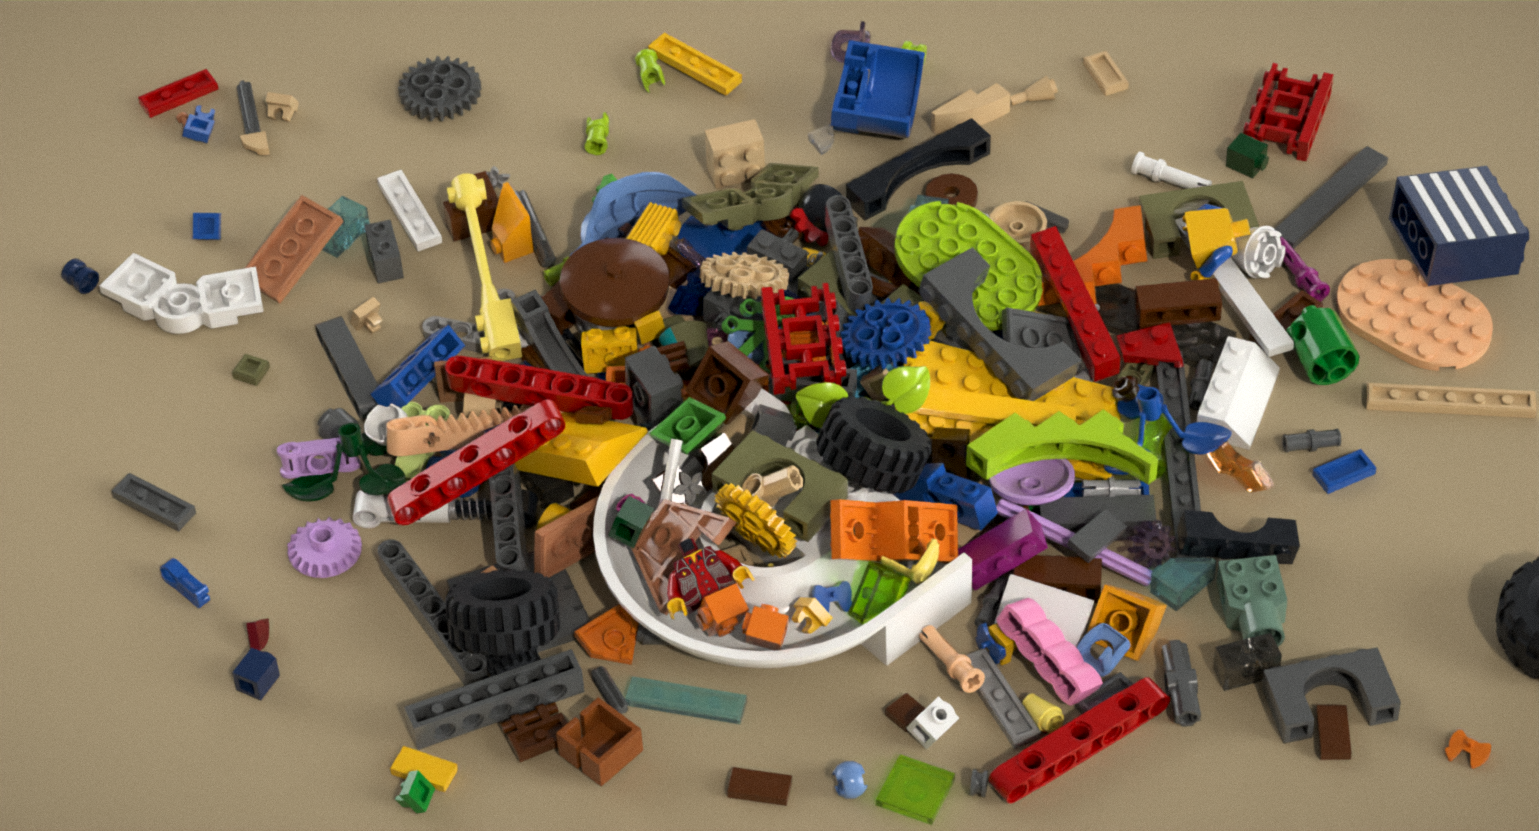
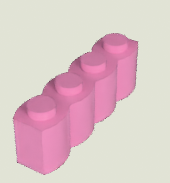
(1046, 647)

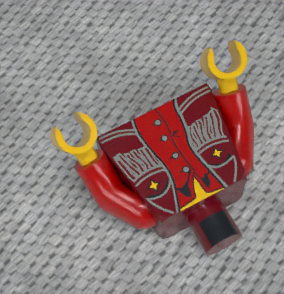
(701, 575)

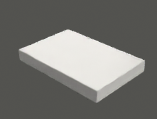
(1061, 607)

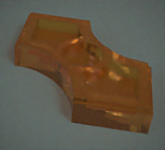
(1247, 472)

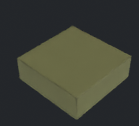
(251, 369)

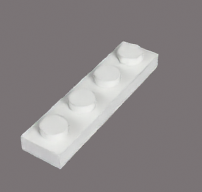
(409, 210)

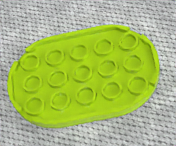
(943, 231)

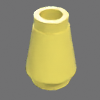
(1044, 714)

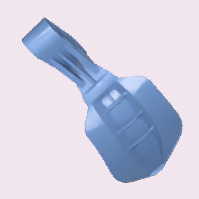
(626, 200)

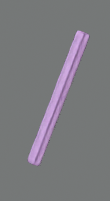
(1062, 535)

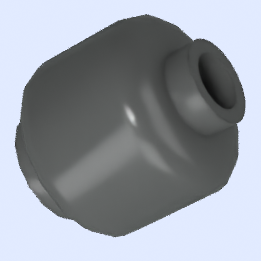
(332, 421)

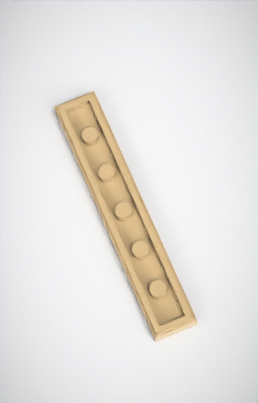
(1451, 400)

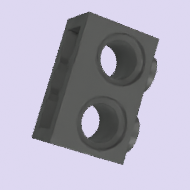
(384, 251)

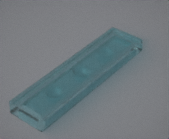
(686, 700)

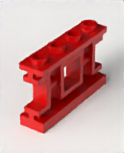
(1291, 94)
(780, 339)

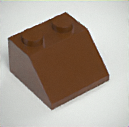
(726, 380)

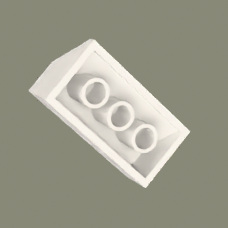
(1239, 390)

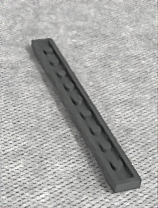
(1179, 462)

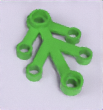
(753, 326)

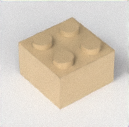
(734, 153)

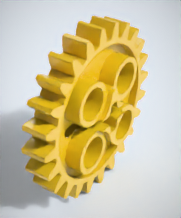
(755, 520)

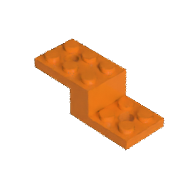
(892, 530)

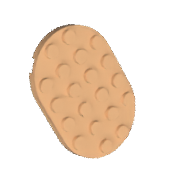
(1414, 321)

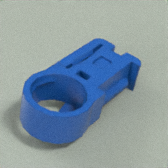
(186, 584)

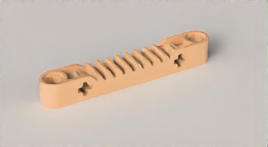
(411, 435)

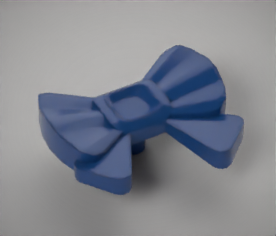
(840, 593)
(985, 640)

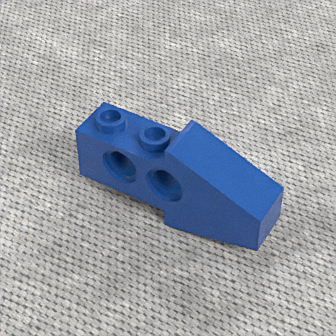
(973, 500)

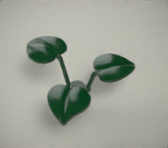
(352, 443)

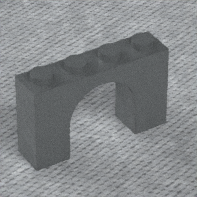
(1358, 671)

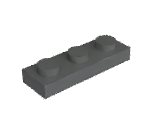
(154, 502)

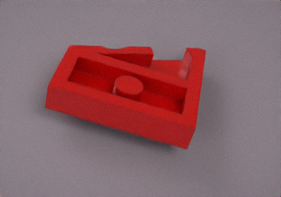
(1150, 346)

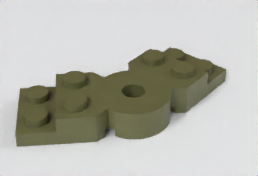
(770, 198)

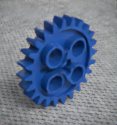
(885, 333)

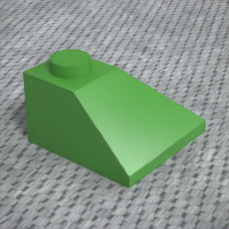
(691, 423)

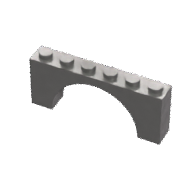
(1023, 369)

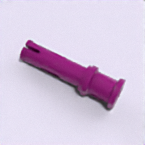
(1305, 276)

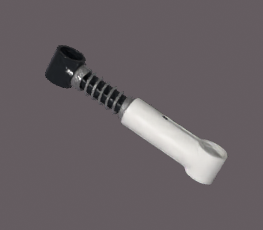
(374, 509)

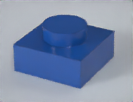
(206, 225)

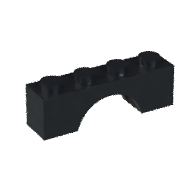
(1206, 537)

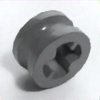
(979, 783)

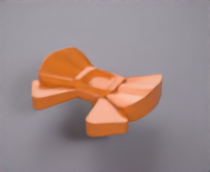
(1460, 742)

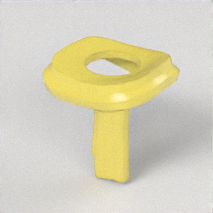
(923, 569)

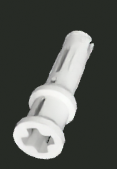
(1160, 171)

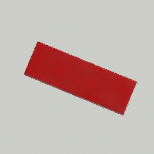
(178, 93)

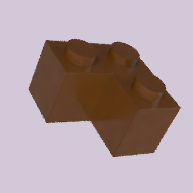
(457, 220)

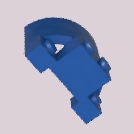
(890, 97)

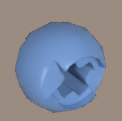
(849, 779)

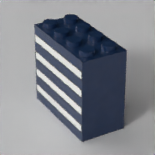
(1458, 225)

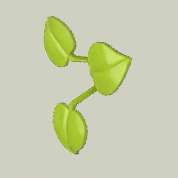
(904, 386)

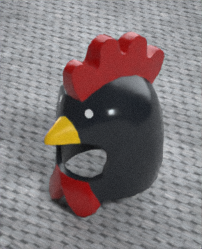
(811, 213)

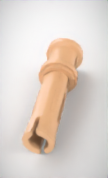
(957, 664)

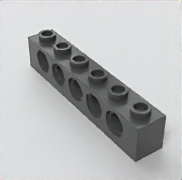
(494, 699)

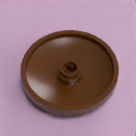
(614, 282)

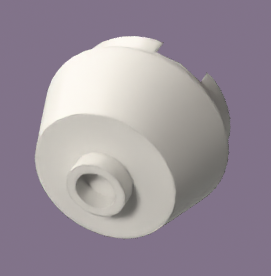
(1259, 252)

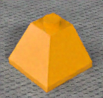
(511, 227)
(1131, 615)

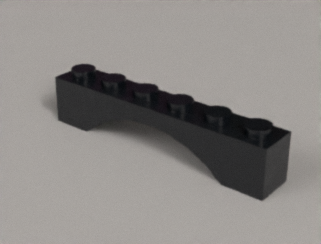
(957, 146)

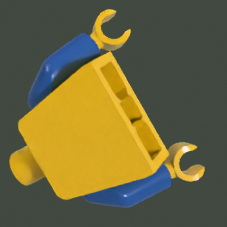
(1212, 238)

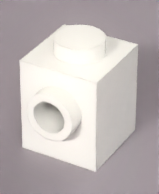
(933, 722)

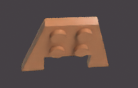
(659, 542)

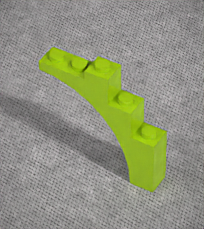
(1059, 437)

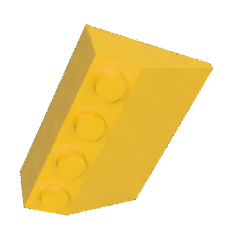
(583, 451)

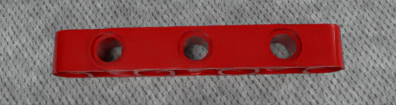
(532, 385)
(476, 462)
(1078, 740)

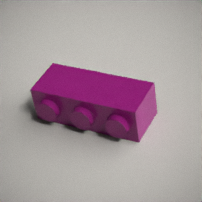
(1004, 548)

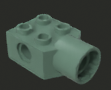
(1253, 596)

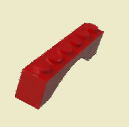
(1088, 327)

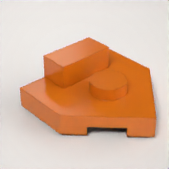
(610, 636)

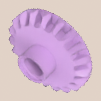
(324, 548)

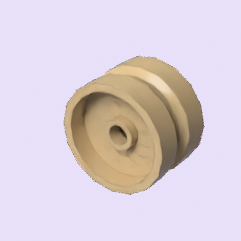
(1019, 221)

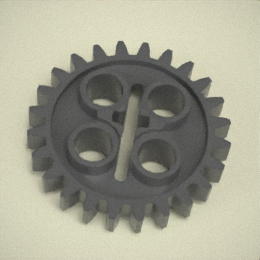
(439, 88)

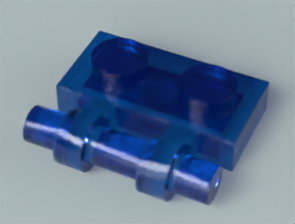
(690, 298)

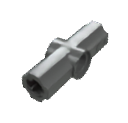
(1181, 683)

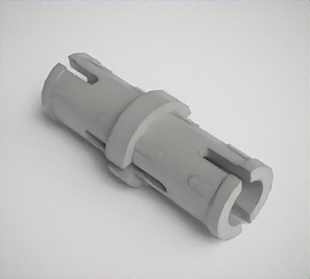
(1110, 487)

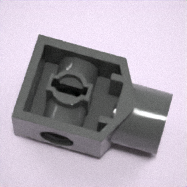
(653, 386)

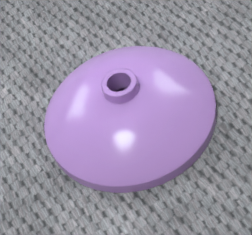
(1035, 482)

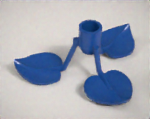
(1148, 405)

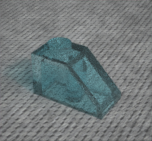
(1181, 579)

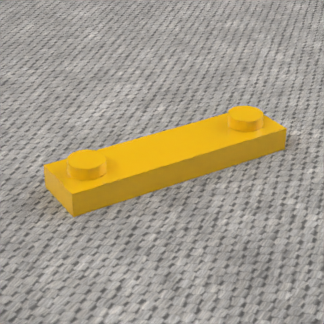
(696, 64)

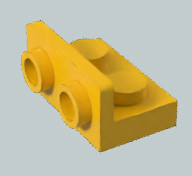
(607, 348)

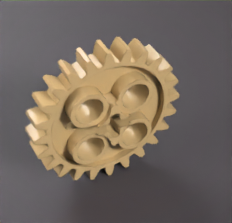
(743, 274)

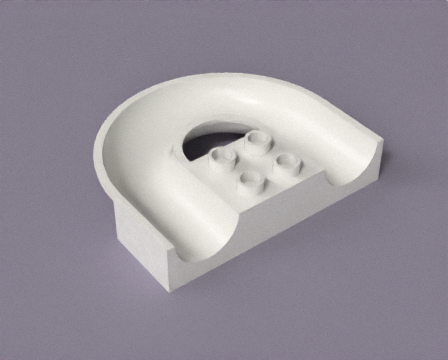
(792, 577)

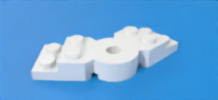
(180, 308)

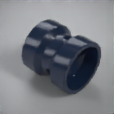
(79, 275)

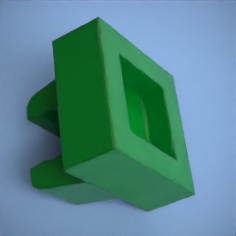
(415, 792)

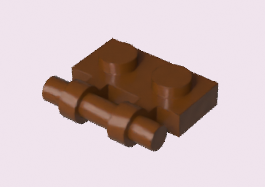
(537, 737)

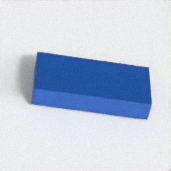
(1344, 471)

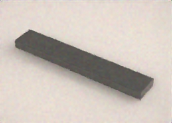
(1331, 196)

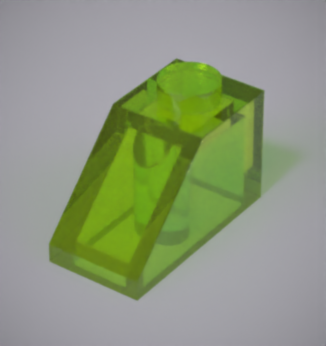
(877, 591)

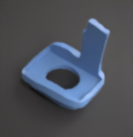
(1109, 657)

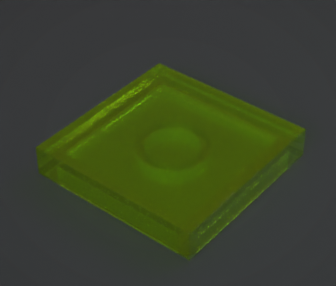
(915, 789)

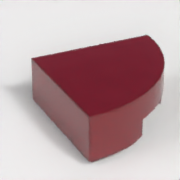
(258, 633)

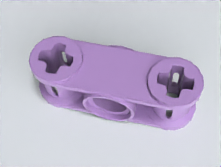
(305, 463)

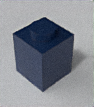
(256, 673)

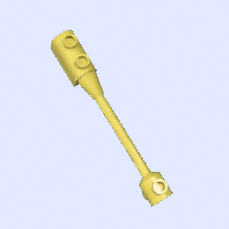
(495, 315)

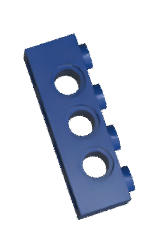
(417, 368)

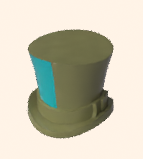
(696, 340)

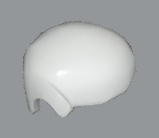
(378, 418)

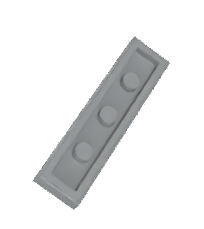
(1003, 702)

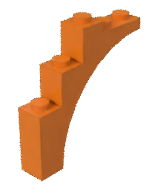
(1102, 264)

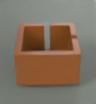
(606, 743)

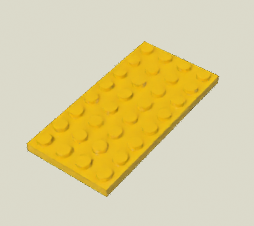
(964, 371)

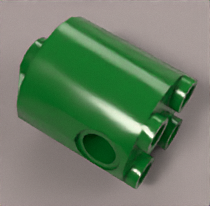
(1323, 345)

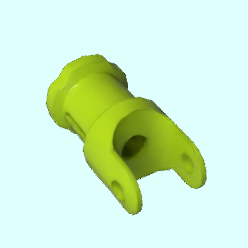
(650, 70)
(597, 132)

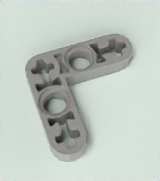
(472, 339)

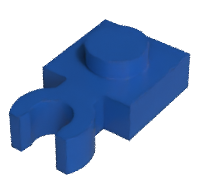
(199, 125)

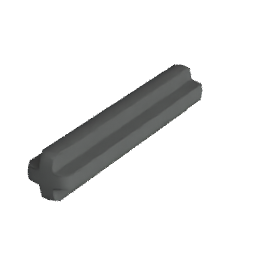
(248, 107)

